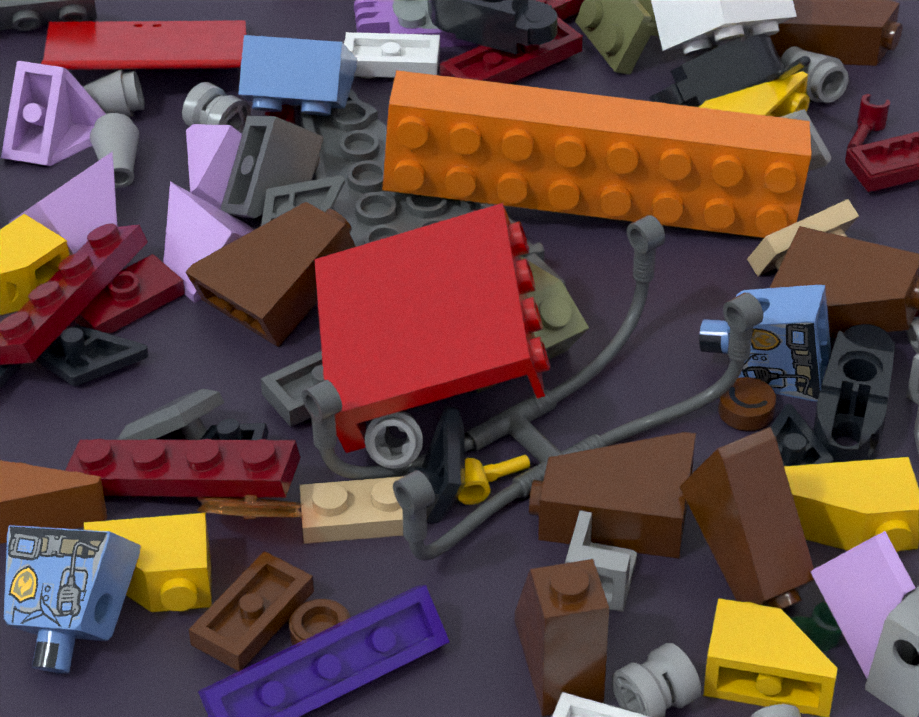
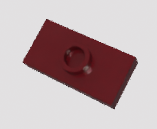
(885, 162)
(132, 295)

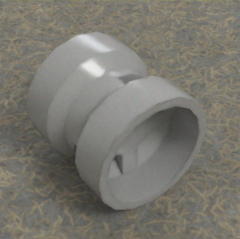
(211, 106)
(657, 684)

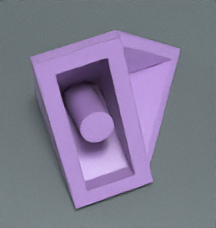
(47, 115)
(211, 159)
(79, 204)
(195, 232)
(862, 592)

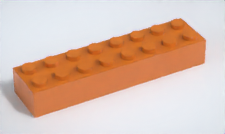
(594, 155)

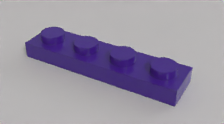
(332, 660)

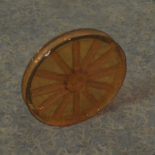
(250, 507)

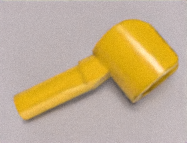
(478, 476)

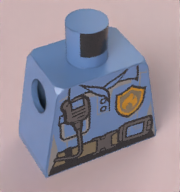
(789, 344)
(65, 587)

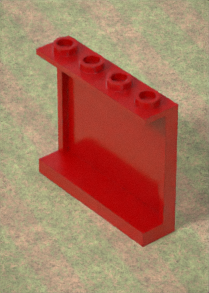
(427, 317)

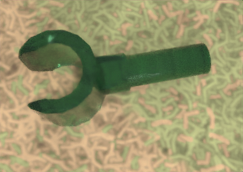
(820, 627)

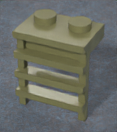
(618, 29)

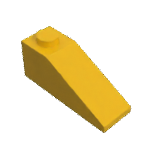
(856, 501)

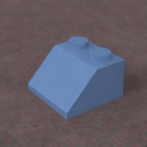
(296, 73)

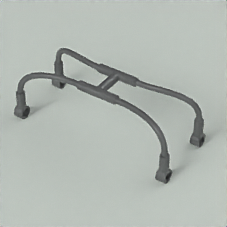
(415, 491)

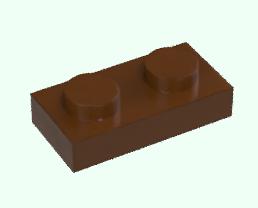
(251, 611)

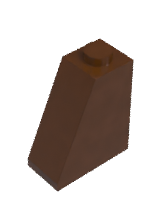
(844, 29)
(270, 273)
(860, 279)
(626, 488)
(751, 521)
(564, 632)

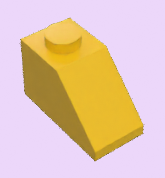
(172, 560)
(766, 660)

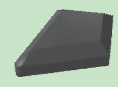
(319, 193)
(180, 413)

